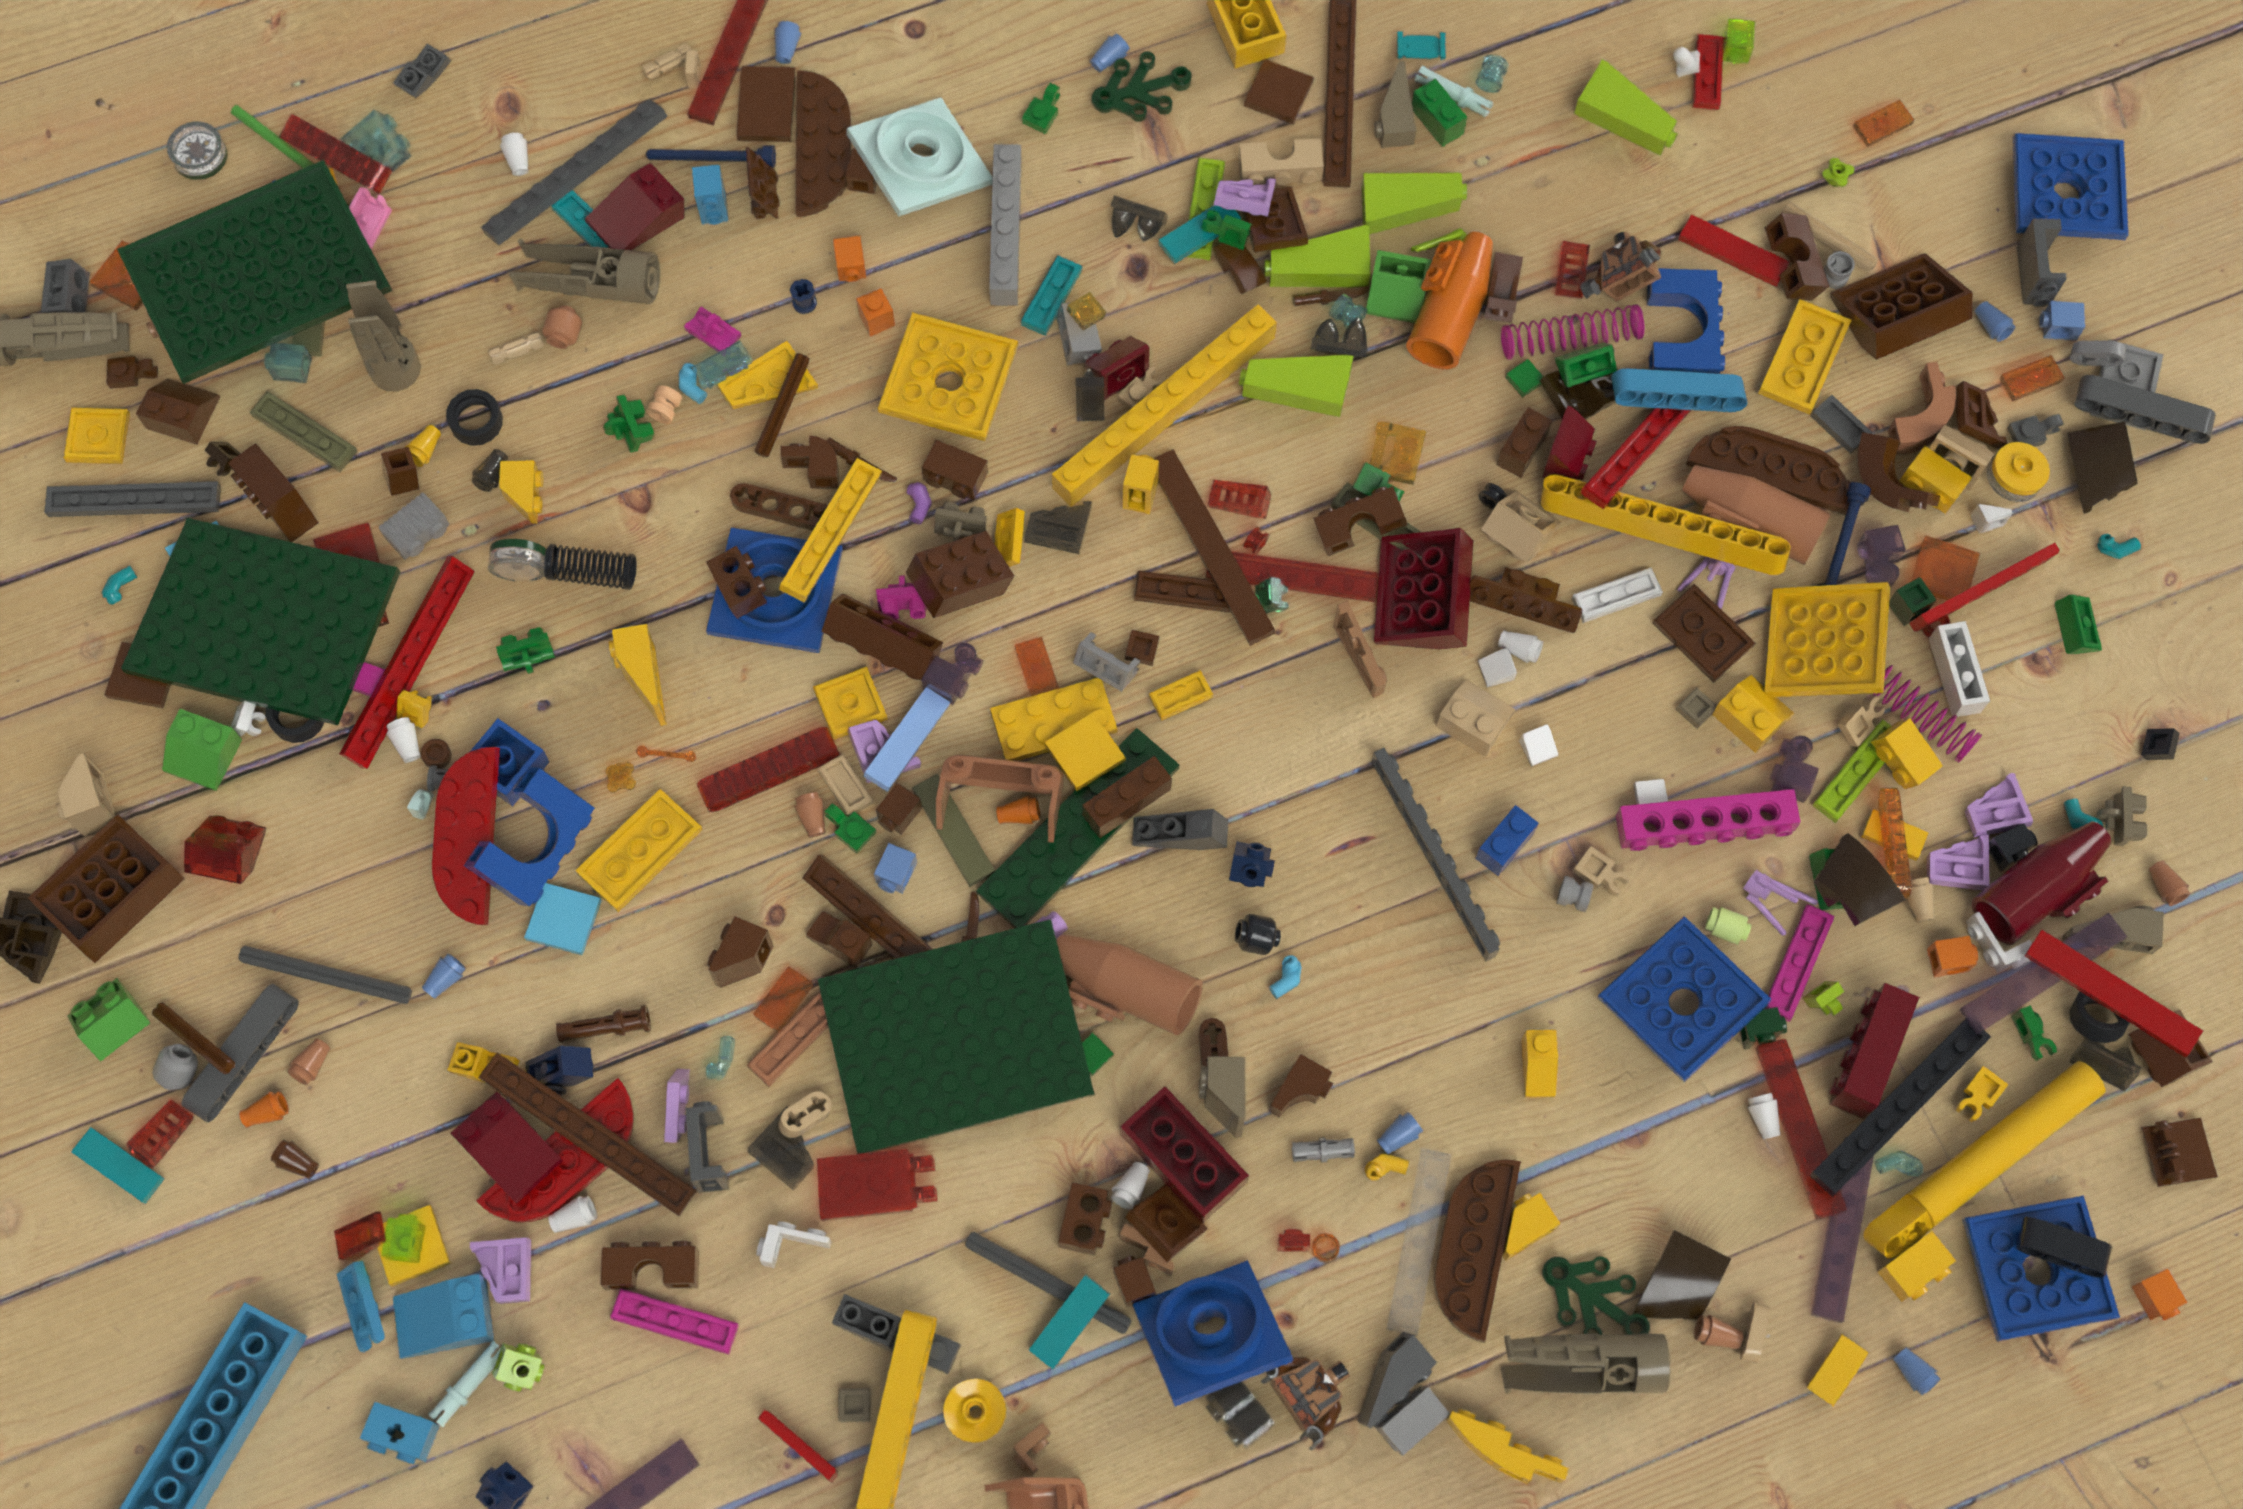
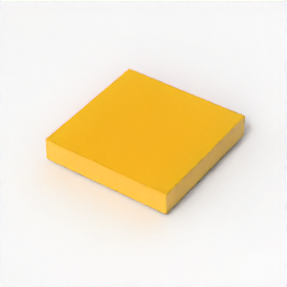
(96, 435)
(849, 701)
(1085, 751)
(432, 1254)

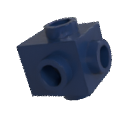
(1251, 864)
(503, 1488)

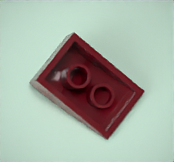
(637, 210)
(506, 1147)

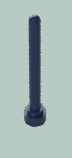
(767, 153)
(1857, 495)

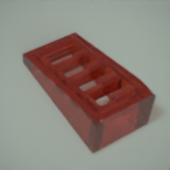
(1572, 249)
(1238, 507)
(159, 1149)
(360, 1237)

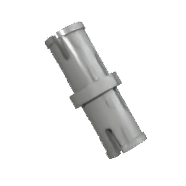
(1323, 1149)

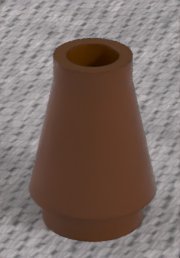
(293, 1159)

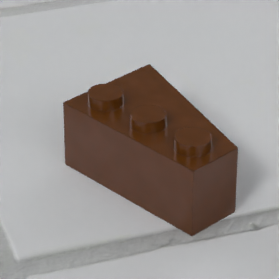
(272, 491)

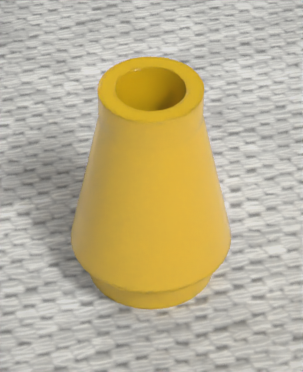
(423, 445)

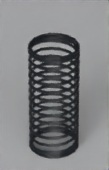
(627, 578)

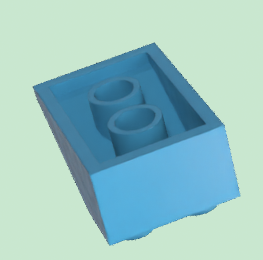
(443, 1316)

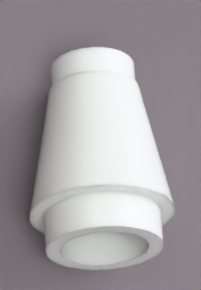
(515, 151)
(1521, 645)
(404, 738)
(1765, 1115)
(1130, 1187)
(573, 1215)

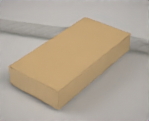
(845, 785)

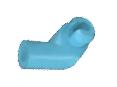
(1290, 977)

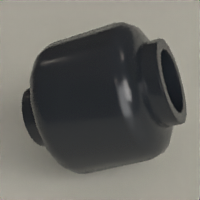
(1257, 934)

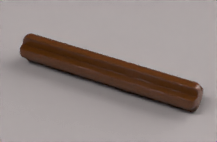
(782, 405)
(193, 1038)

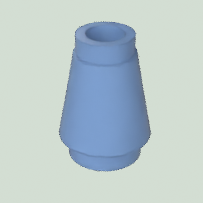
(786, 41)
(1110, 51)
(1995, 322)
(444, 974)
(1400, 1133)
(1916, 1371)

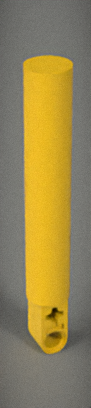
(1984, 1160)

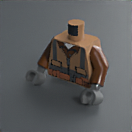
(1624, 268)
(1310, 1394)

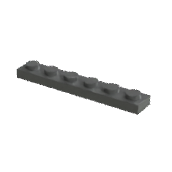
(132, 499)

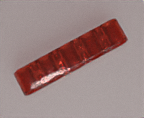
(335, 153)
(767, 769)

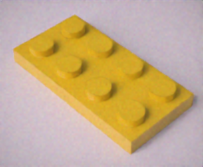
(1804, 357)
(1031, 721)
(639, 850)

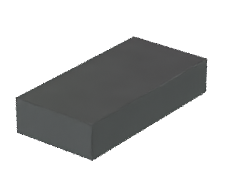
(1840, 423)

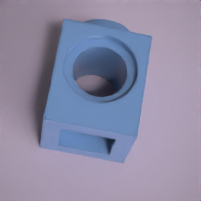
(2063, 320)
(895, 869)

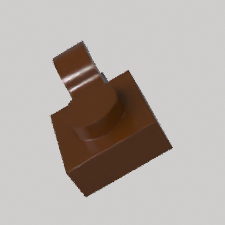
(127, 370)

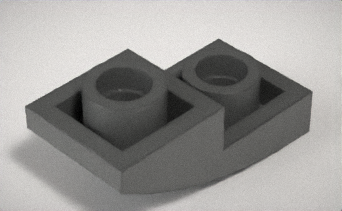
(424, 71)

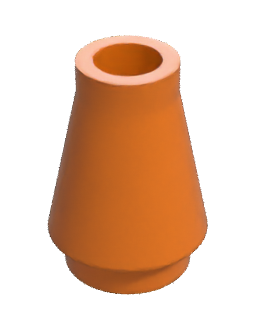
(1020, 811)
(266, 1109)

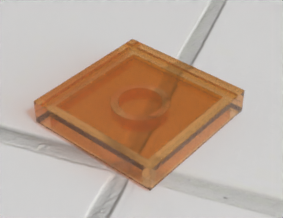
(116, 282)
(1945, 567)

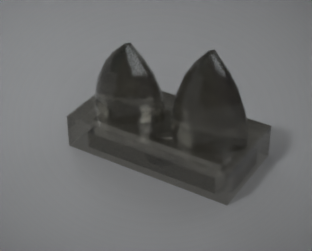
(1125, 213)
(1353, 340)
(1090, 397)
(2112, 1067)

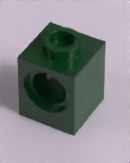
(1911, 601)

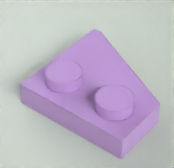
(1245, 196)
(868, 741)
(1999, 809)
(1961, 865)
(675, 1105)
(506, 1267)

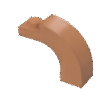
(1922, 429)

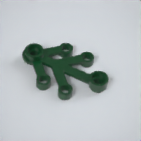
(1138, 89)
(1590, 1294)

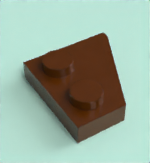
(1976, 415)

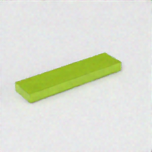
(1207, 178)
(1851, 778)

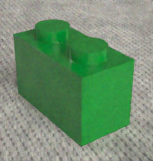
(1439, 112)

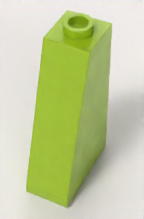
(1625, 110)
(1407, 198)
(1326, 261)
(1299, 382)

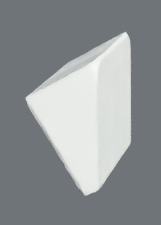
(1990, 517)
(1498, 668)
(1538, 745)

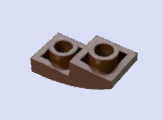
(1241, 265)

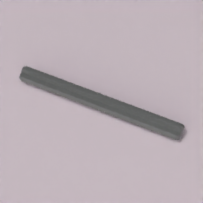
(325, 974)
(1040, 1278)

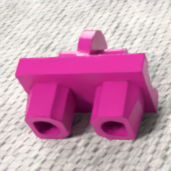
(712, 330)
(901, 597)

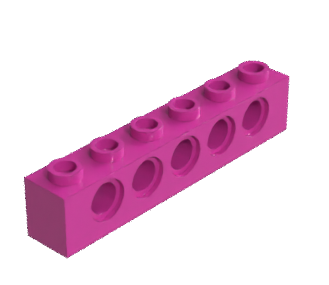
(1779, 804)

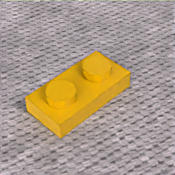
(1009, 535)

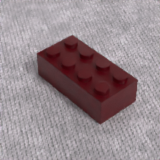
(1873, 1051)
(1184, 1154)

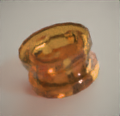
(1329, 1256)

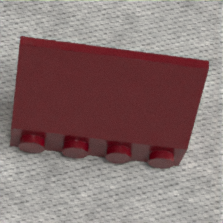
(1424, 598)

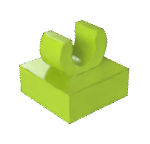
(1825, 997)

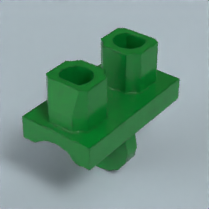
(623, 423)
(525, 652)

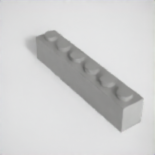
(1005, 225)

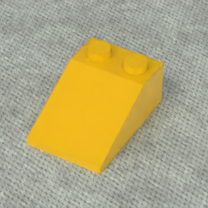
(636, 656)

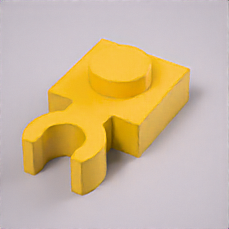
(1983, 1091)

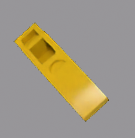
(1492, 1445)

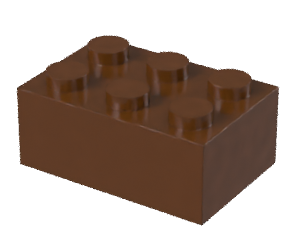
(959, 574)

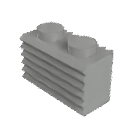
(414, 526)

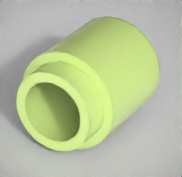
(1728, 925)

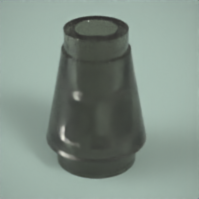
(487, 474)

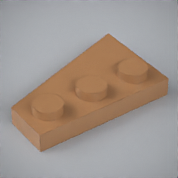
(1358, 649)

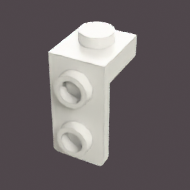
(1991, 948)
(769, 1247)

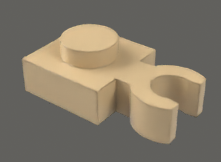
(1138, 389)
(1858, 720)
(1596, 869)

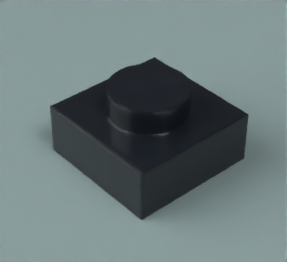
(2160, 744)

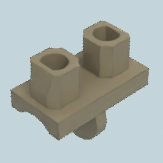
(958, 524)
(2119, 816)

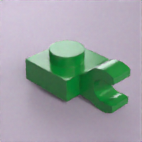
(1042, 112)
(1230, 229)
(1372, 478)
(852, 830)
(2031, 1029)

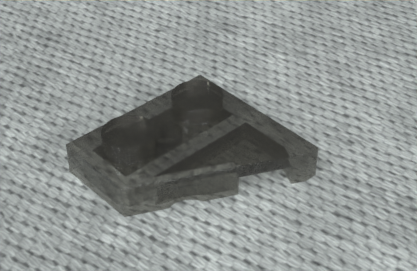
(1059, 528)

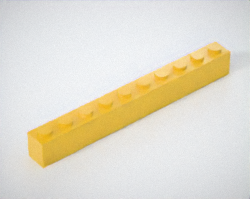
(1164, 405)

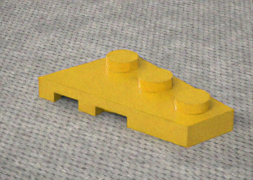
(763, 379)

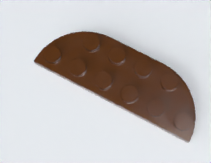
(821, 142)
(1776, 461)
(1474, 1246)

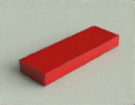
(1708, 80)
(798, 1445)

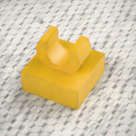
(414, 707)

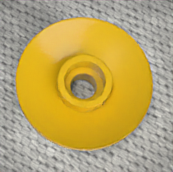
(968, 1395)

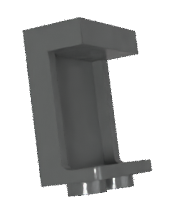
(2037, 282)
(702, 1176)

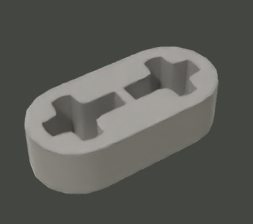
(2098, 353)

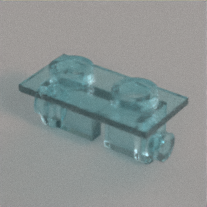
(728, 361)

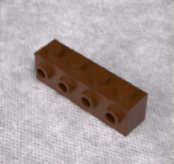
(881, 636)

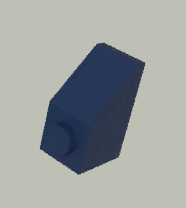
(562, 1066)

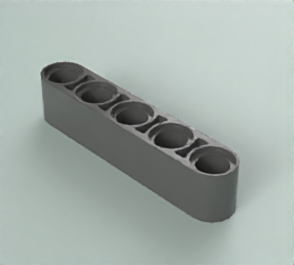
(2145, 409)
(245, 1047)

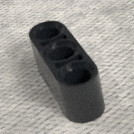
(2064, 1247)

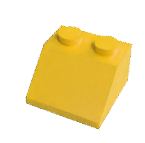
(1752, 713)

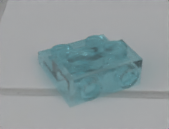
(379, 140)

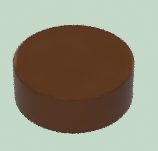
(436, 753)

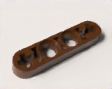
(781, 513)

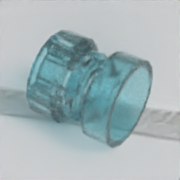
(1492, 73)
(1346, 310)

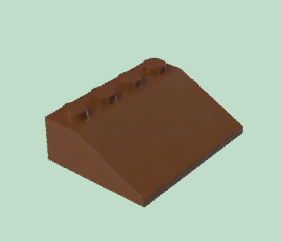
(1903, 305)
(106, 888)

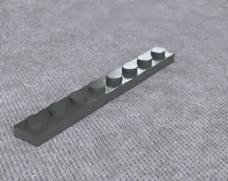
(573, 172)
(1441, 863)

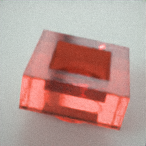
(1293, 1241)

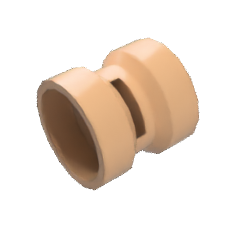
(664, 404)

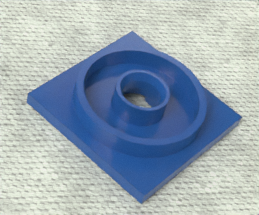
(2087, 164)
(783, 619)
(1690, 962)
(2013, 1302)
(1204, 1363)

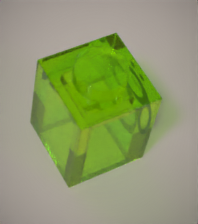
(1738, 40)
(403, 1239)

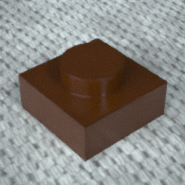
(1142, 646)

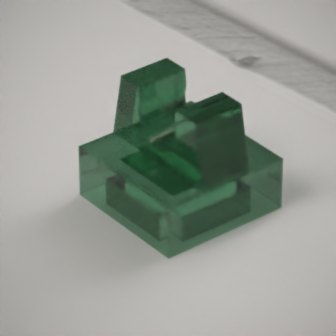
(1270, 593)

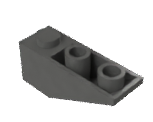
(1182, 830)
(1396, 1372)

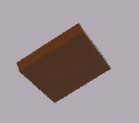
(1279, 91)
(134, 688)
(1166, 1223)

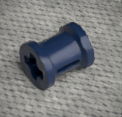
(803, 296)

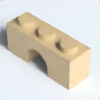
(1302, 166)

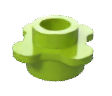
(1834, 178)

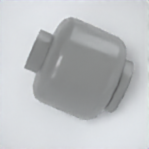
(175, 1067)

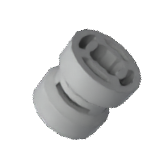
(1838, 269)
(1573, 893)

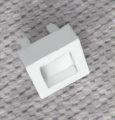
(243, 719)

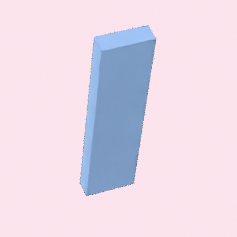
(906, 739)

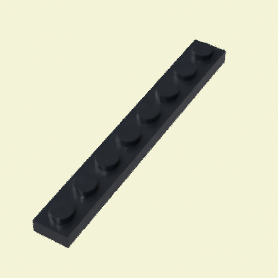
(1898, 1108)

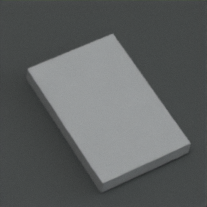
(2139, 370)

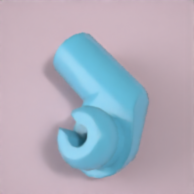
(688, 384)

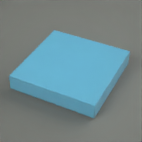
(563, 919)

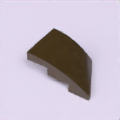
(1586, 398)
(2102, 463)
(1857, 882)
(27, 937)
(1682, 1280)

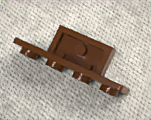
(1527, 598)

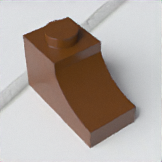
(840, 938)
(1304, 1083)

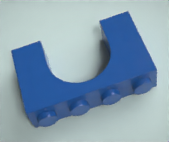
(1699, 294)
(564, 817)

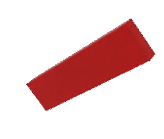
(1733, 250)

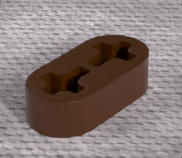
(1204, 1040)

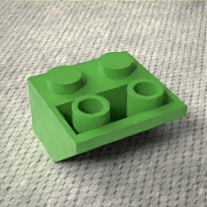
(1397, 286)
(107, 1019)

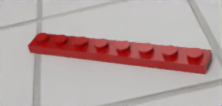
(407, 661)

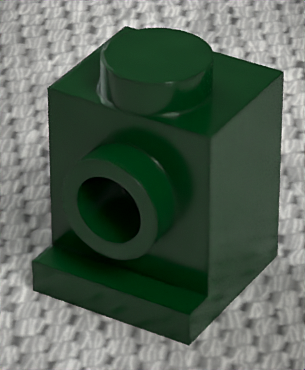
(1763, 1028)

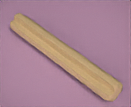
(1834, 239)

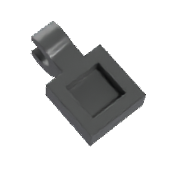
(2034, 432)

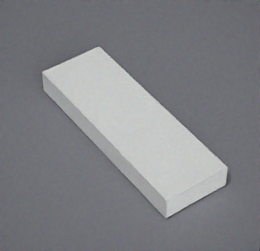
(1617, 594)

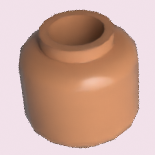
(562, 327)

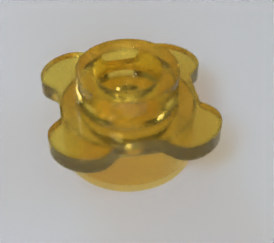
(615, 771)

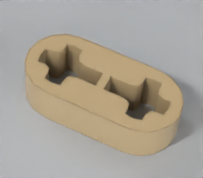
(808, 1119)
(1755, 1333)

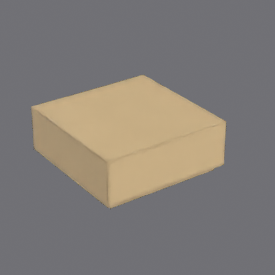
(692, 69)

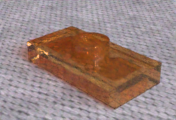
(1883, 123)

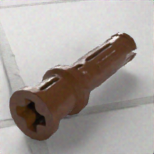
(617, 1023)

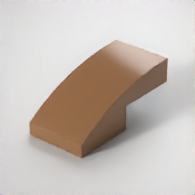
(1152, 1257)

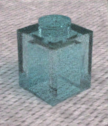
(288, 362)

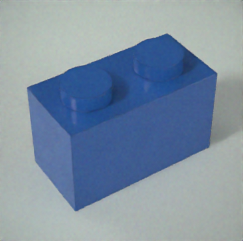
(1507, 840)

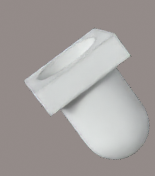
(1686, 61)

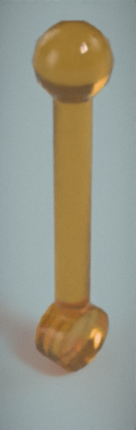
(643, 752)

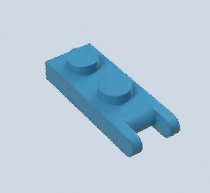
(360, 1305)

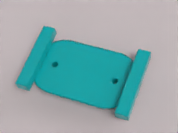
(1421, 46)

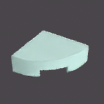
(420, 803)

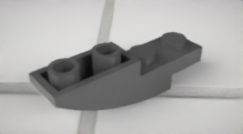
(882, 1330)

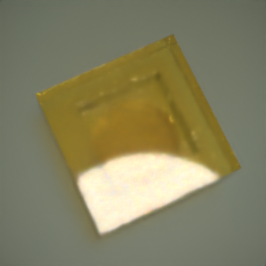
(1086, 311)

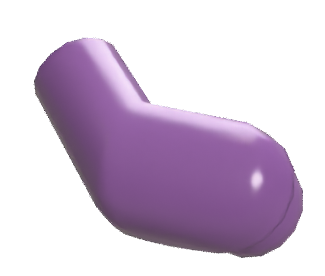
(922, 500)

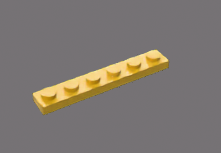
(830, 530)

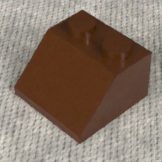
(177, 410)
(2164, 1063)

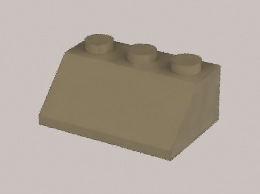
(1224, 1091)

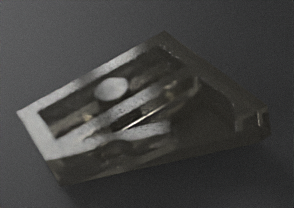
(782, 1155)

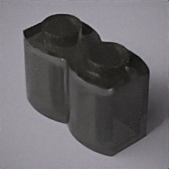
(1240, 1413)

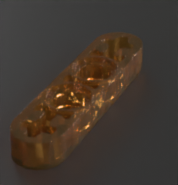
(1894, 839)

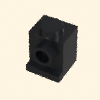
(2012, 846)

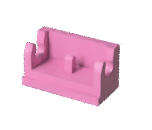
(369, 214)

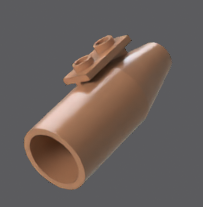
(1757, 506)
(1130, 982)

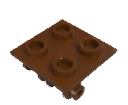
(762, 186)
(2179, 1152)

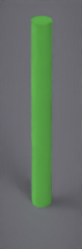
(271, 137)

